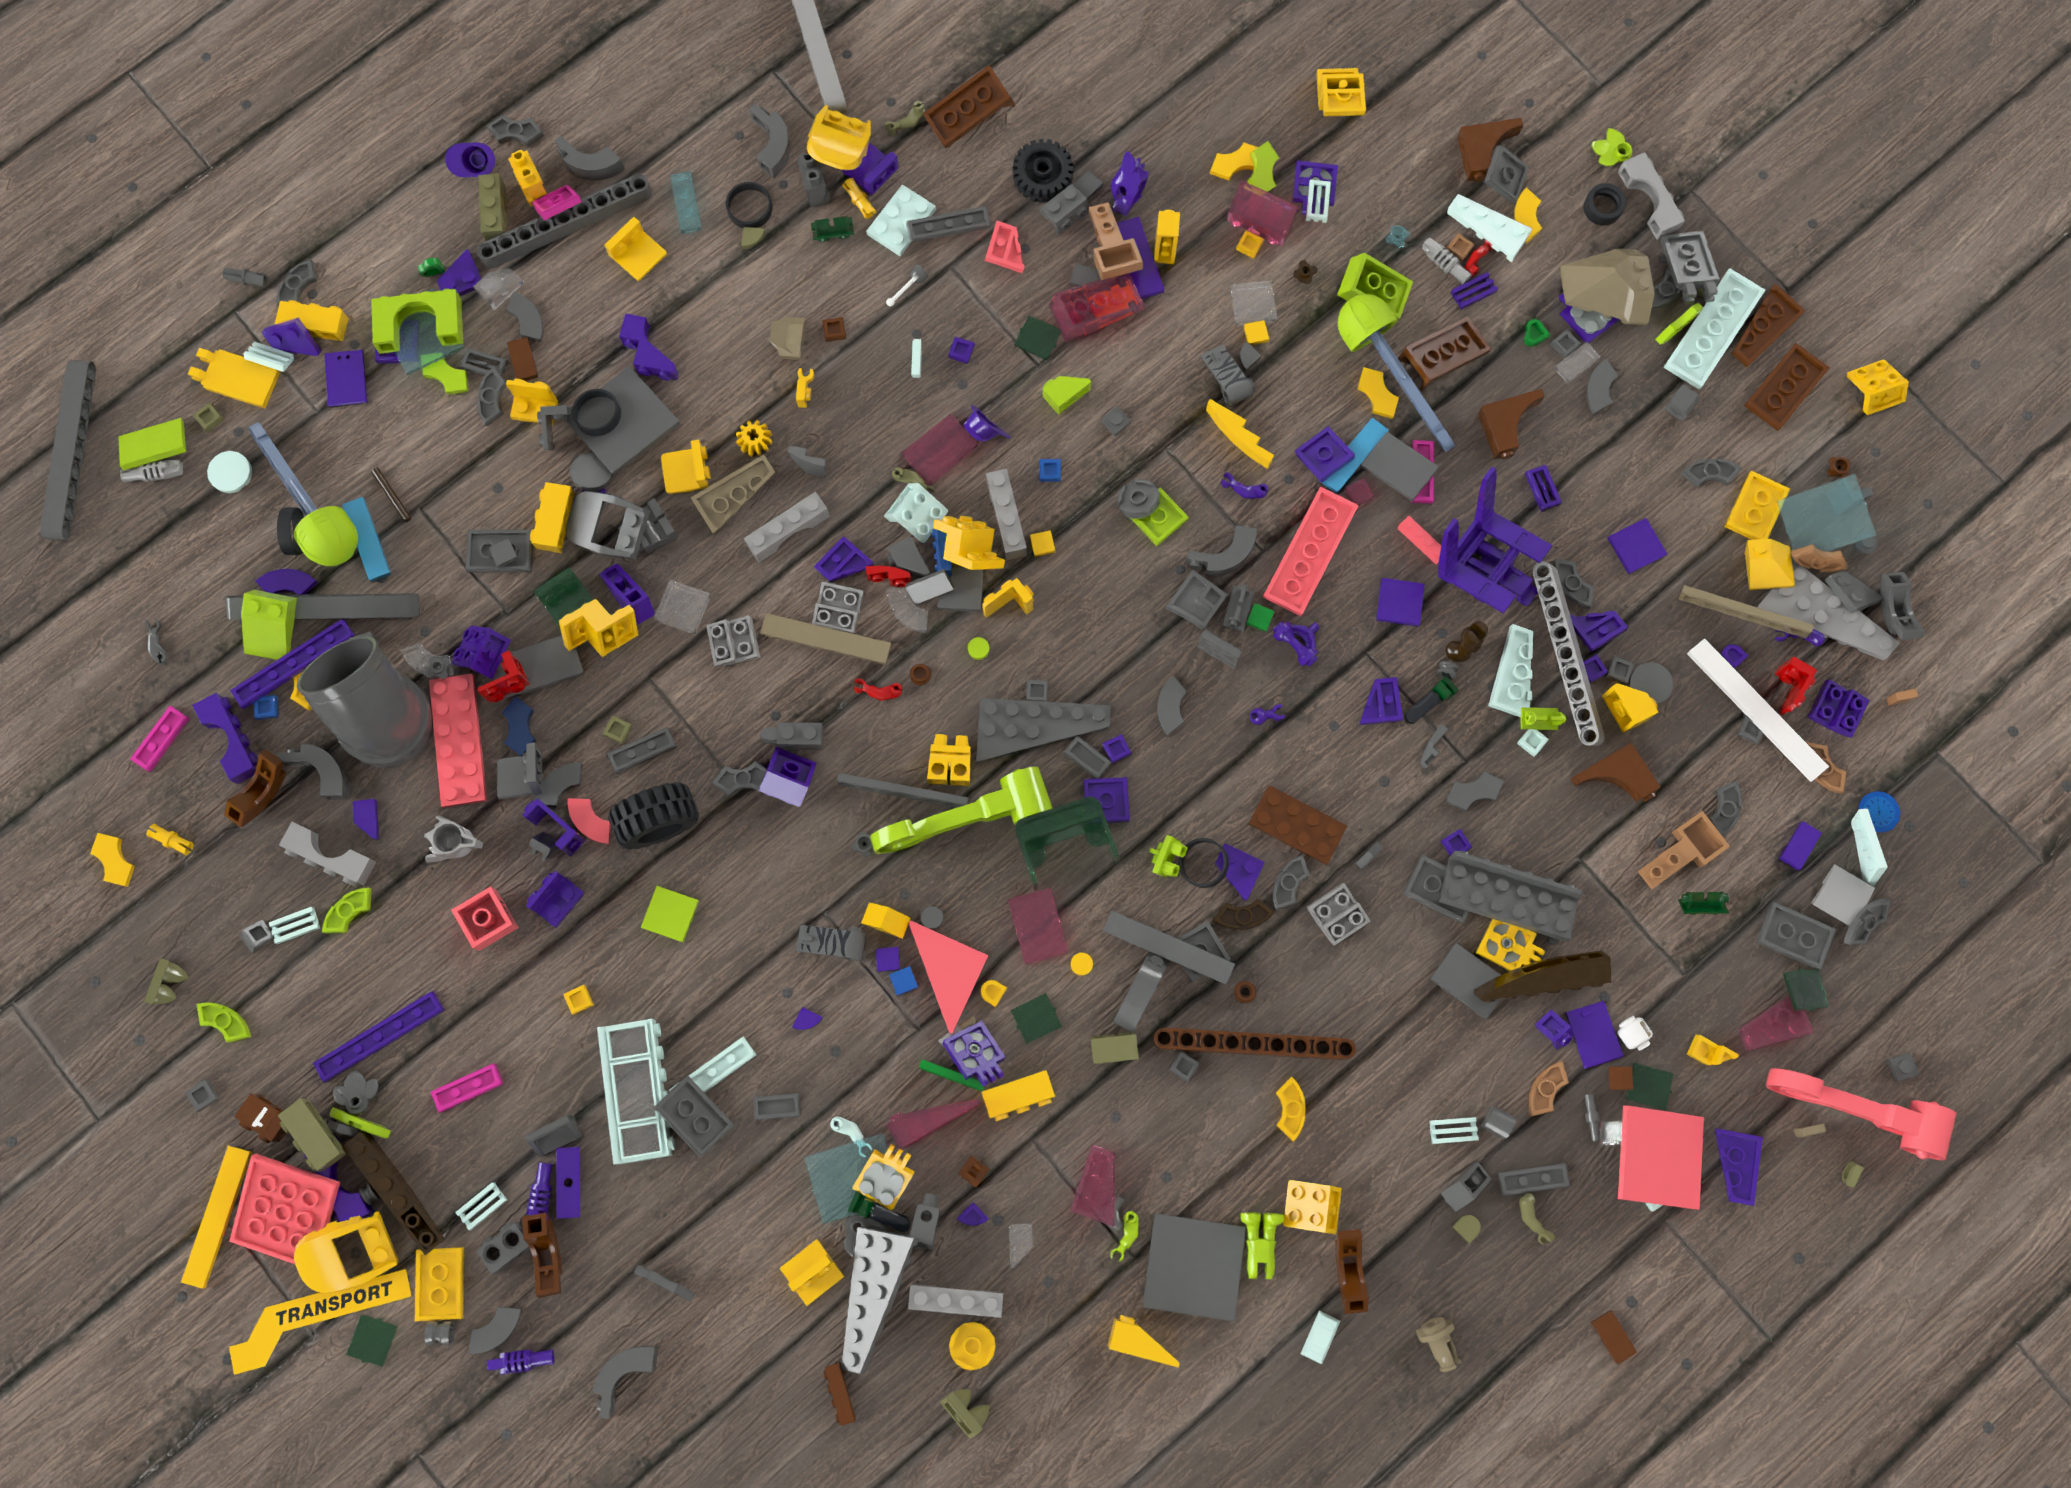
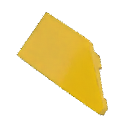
(1709, 1052)

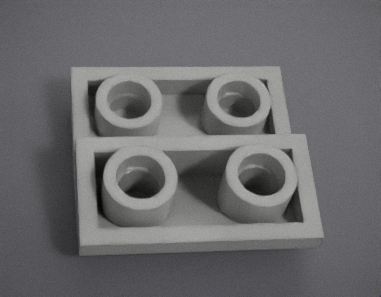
(838, 607)
(733, 641)
(1843, 895)
(1338, 914)

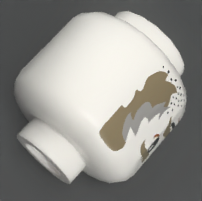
(1635, 1033)

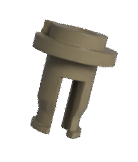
(1438, 1336)

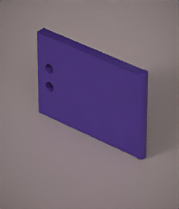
(345, 378)
(1594, 1034)

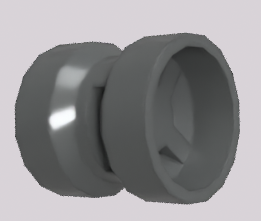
(439, 1333)

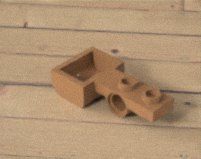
(1115, 255)
(1696, 841)

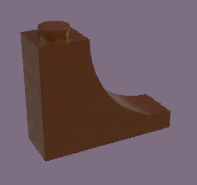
(1479, 141)
(1501, 421)
(1625, 770)

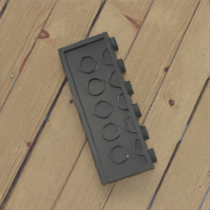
(1510, 895)

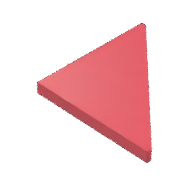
(950, 969)

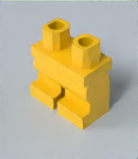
(527, 175)
(949, 757)

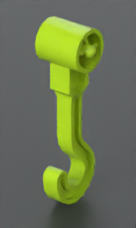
(1021, 796)

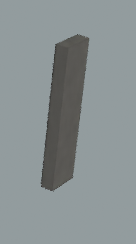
(948, 224)

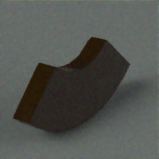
(1243, 917)

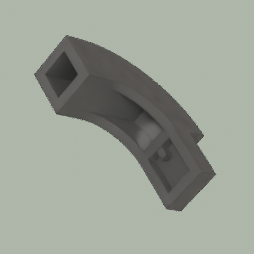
(776, 153)
(1230, 559)
(332, 773)
(1141, 991)
(634, 1359)

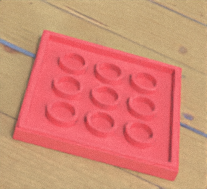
(1661, 1157)
(281, 1207)

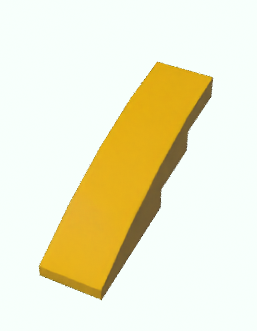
(1233, 427)

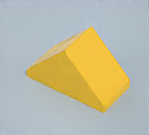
(886, 920)

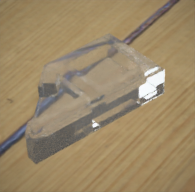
(1020, 1242)

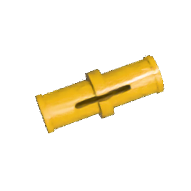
(859, 198)
(170, 839)

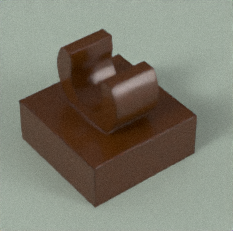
(973, 1171)

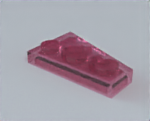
(1776, 1026)
(1097, 1187)

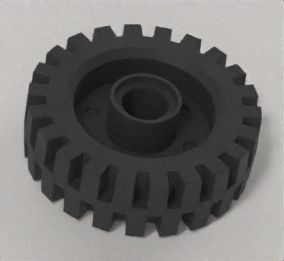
(1037, 157)

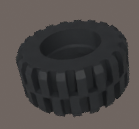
(653, 815)

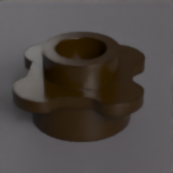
(1301, 276)

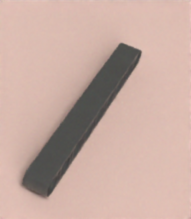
(558, 229)
(68, 450)
(342, 606)

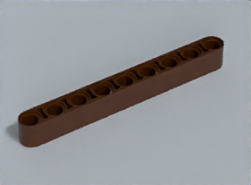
(1265, 1040)

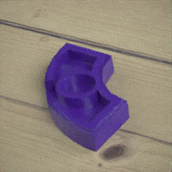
(286, 580)

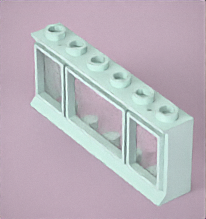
(632, 1089)

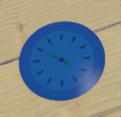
(1882, 810)

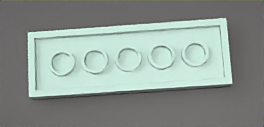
(1714, 329)

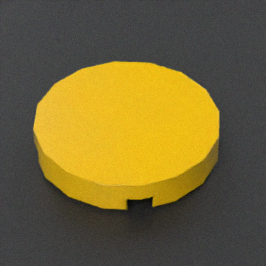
(972, 1346)

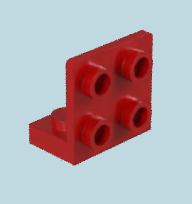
(1801, 677)
(513, 681)

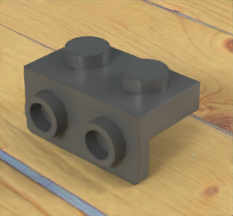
(1065, 208)

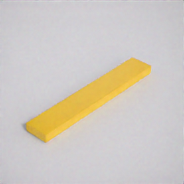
(216, 1217)

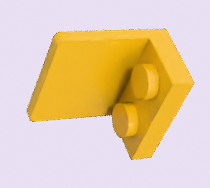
(634, 250)
(1881, 386)
(529, 399)
(1312, 1206)

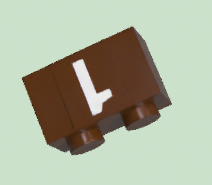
(262, 1117)

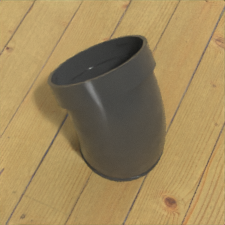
(368, 703)

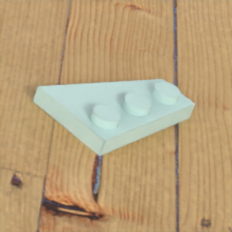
(1868, 847)

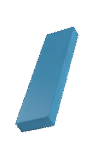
(1361, 447)
(368, 541)

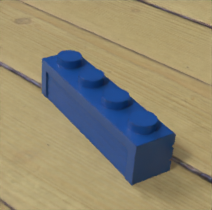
(939, 545)

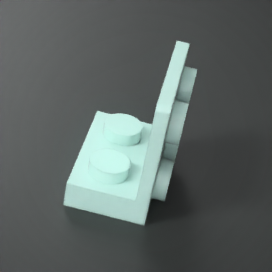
(916, 511)

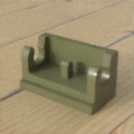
(1114, 1047)

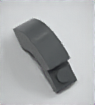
(589, 166)
(1897, 606)

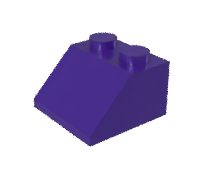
(787, 777)

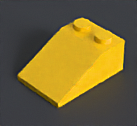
(1133, 1340)

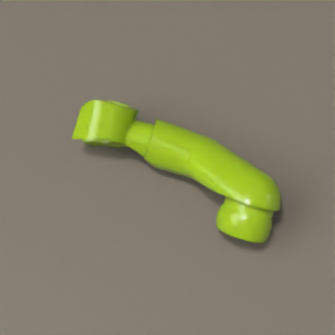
(1130, 1234)

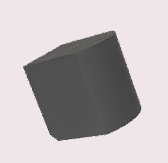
(1682, 403)
(1498, 1122)

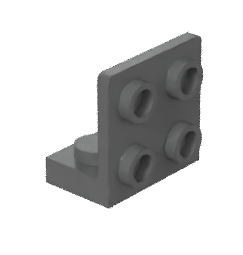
(545, 418)
(520, 774)

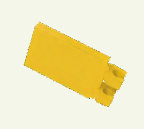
(235, 377)

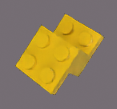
(1341, 92)
(968, 543)
(597, 626)

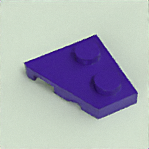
(461, 275)
(842, 561)
(1598, 628)
(1383, 703)

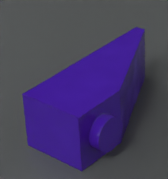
(627, 592)

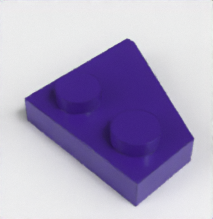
(291, 337)
(1242, 869)

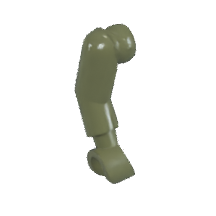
(908, 122)
(909, 476)
(1528, 1216)

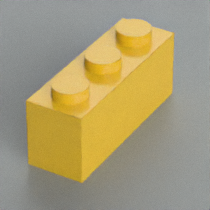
(1166, 236)
(319, 321)
(552, 517)
(1018, 1095)

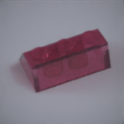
(1262, 213)

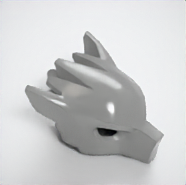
(450, 841)

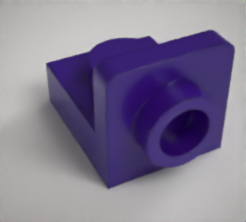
(1555, 1029)

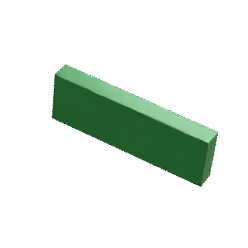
(950, 1075)

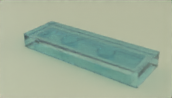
(685, 202)

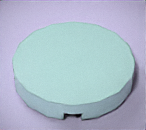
(229, 472)

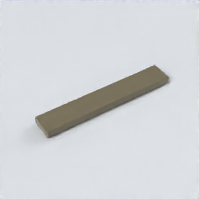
(1745, 612)
(826, 639)

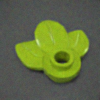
(1610, 148)

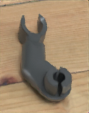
(154, 648)

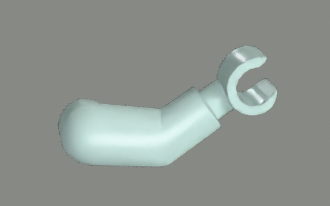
(846, 1127)

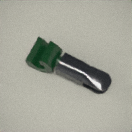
(1440, 692)
(864, 1206)

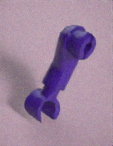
(1246, 492)
(1815, 637)

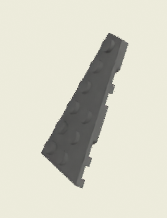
(1025, 725)

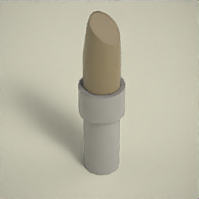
(967, 1023)

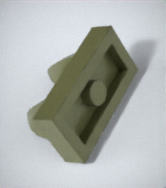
(165, 972)
(968, 1420)

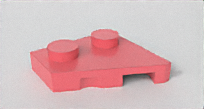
(1004, 247)

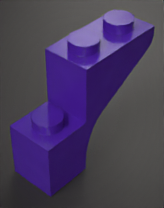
(647, 359)

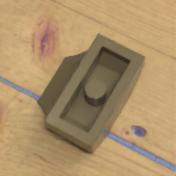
(788, 337)

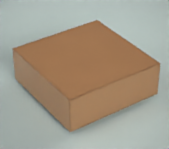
(1460, 247)
(1902, 697)

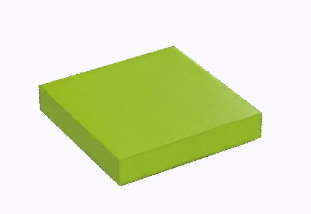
(1163, 521)
(670, 914)

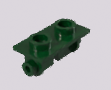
(840, 229)
(1694, 903)

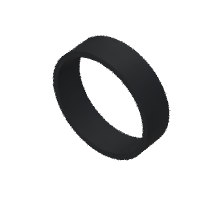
(748, 186)
(587, 395)
(284, 520)
(1225, 867)

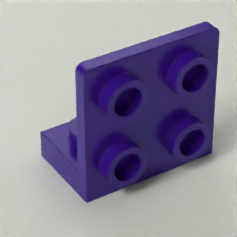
(873, 170)
(481, 650)
(555, 898)

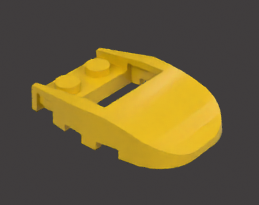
(838, 139)
(320, 1262)

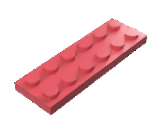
(1310, 551)
(457, 741)

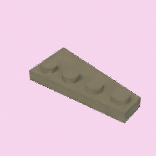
(732, 492)

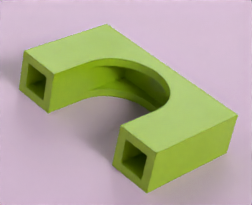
(390, 313)

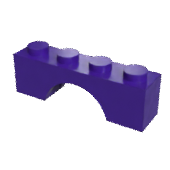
(238, 761)
(346, 1203)

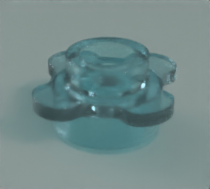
(1401, 232)

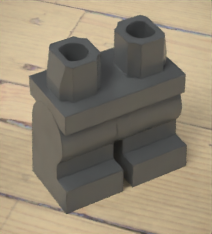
(813, 180)
(657, 530)

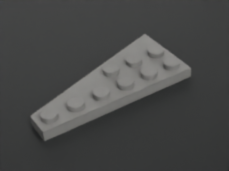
(1820, 606)

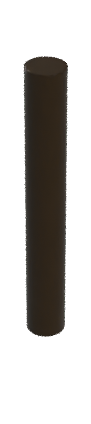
(391, 494)

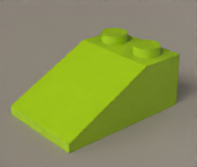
(1372, 277)
(267, 623)

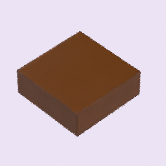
(834, 329)
(1620, 1078)

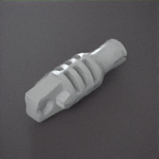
(1445, 260)
(153, 471)

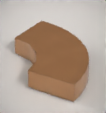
(1814, 558)
(1832, 777)
(1545, 1088)

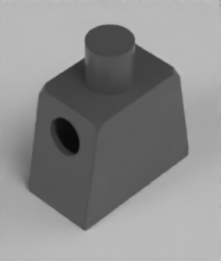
(926, 1230)

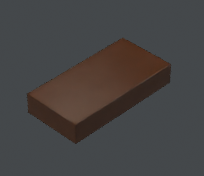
(522, 359)
(1613, 1337)

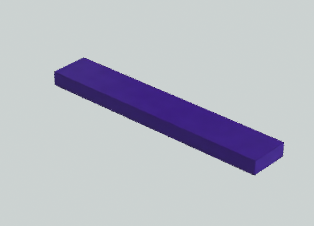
(290, 664)
(378, 1037)

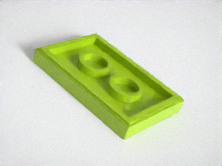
(152, 444)

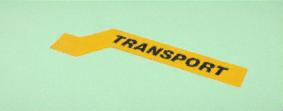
(311, 1310)

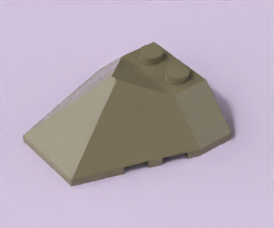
(1611, 284)

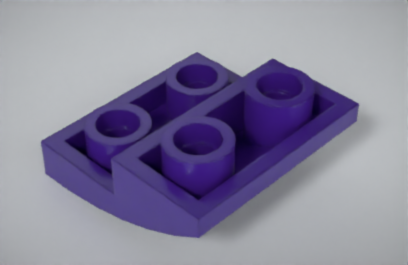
(1838, 708)

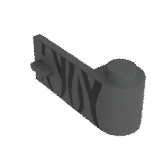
(1233, 382)
(832, 942)

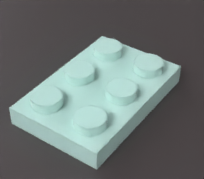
(890, 224)

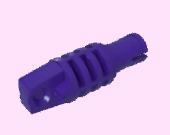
(540, 1190)
(521, 1361)

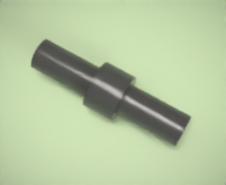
(1592, 1117)

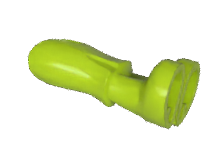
(1261, 1249)

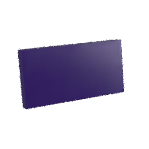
(1147, 280)

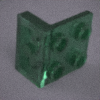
(562, 594)

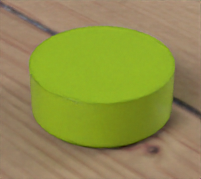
(978, 648)

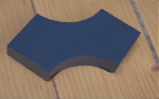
(518, 718)

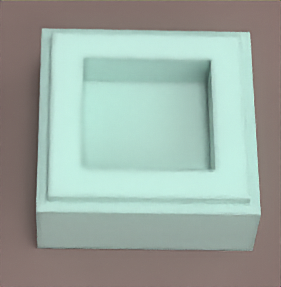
(1532, 741)

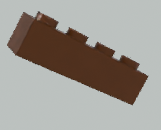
(840, 1394)

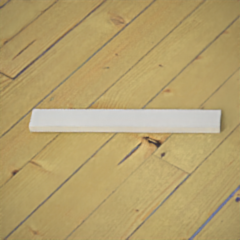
(1757, 710)

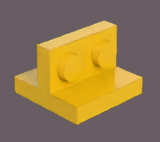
(811, 1272)

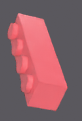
(1421, 539)

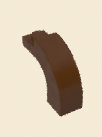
(258, 792)
(544, 1246)
(1350, 1271)

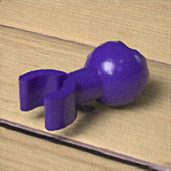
(1261, 715)

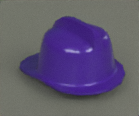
(470, 159)
(981, 427)

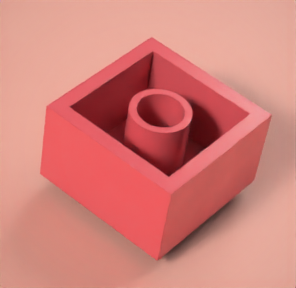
(484, 918)

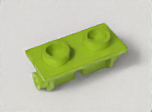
(1541, 718)

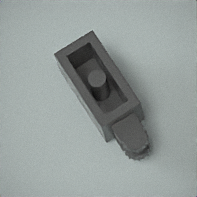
(795, 736)

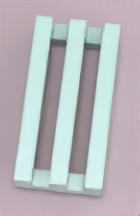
(1316, 217)
(269, 356)
(276, 931)
(1473, 1129)
(465, 1218)

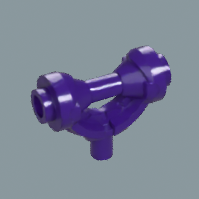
(1306, 653)

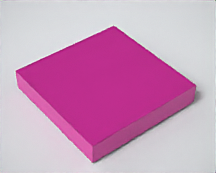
(556, 202)

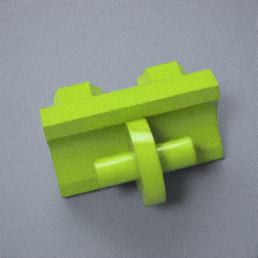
(1165, 855)

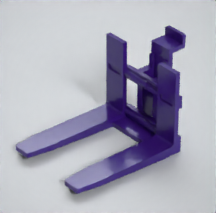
(1495, 566)

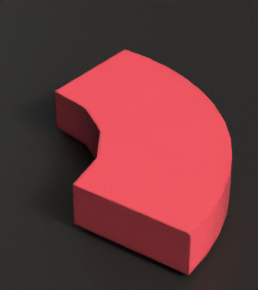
(587, 821)

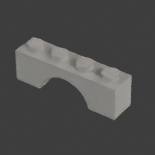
(1641, 175)
(1006, 514)
(770, 536)
(304, 842)
(955, 1300)

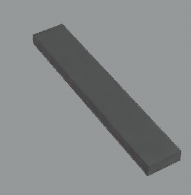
(901, 791)
(1169, 947)

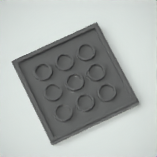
(641, 424)
(1194, 1267)

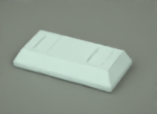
(1320, 1337)

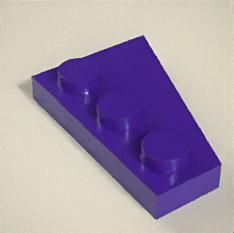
(1740, 1164)

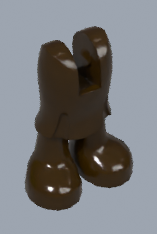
(1471, 641)

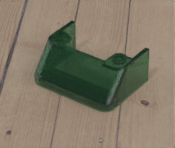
(1059, 824)

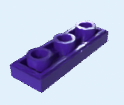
(567, 1197)

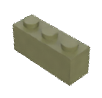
(492, 205)
(311, 1135)

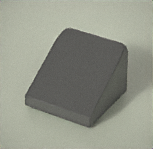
(256, 936)

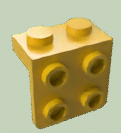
(686, 469)
(1008, 591)

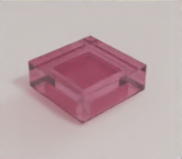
(1359, 492)

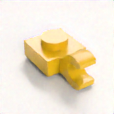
(803, 392)

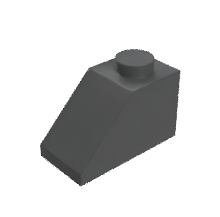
(907, 557)
(1466, 1186)

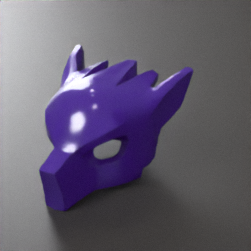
(1128, 179)

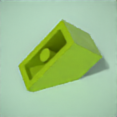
(1065, 391)

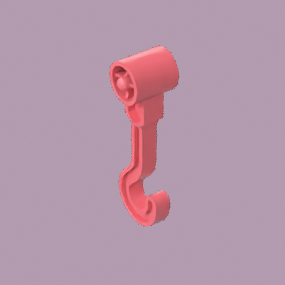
(1924, 1126)

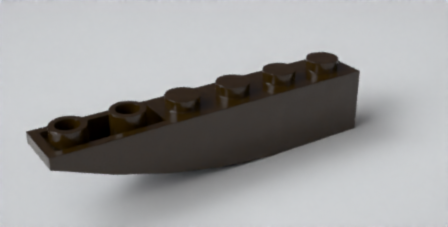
(1549, 976)
(394, 1190)

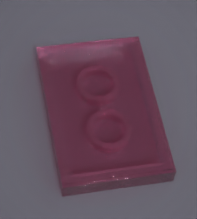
(939, 449)
(1037, 926)

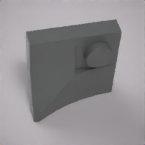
(1196, 600)

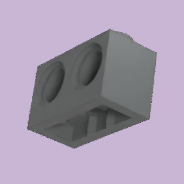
(508, 1252)

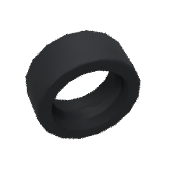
(1608, 190)

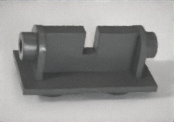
(1238, 607)

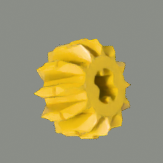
(751, 446)

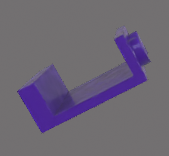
(569, 841)

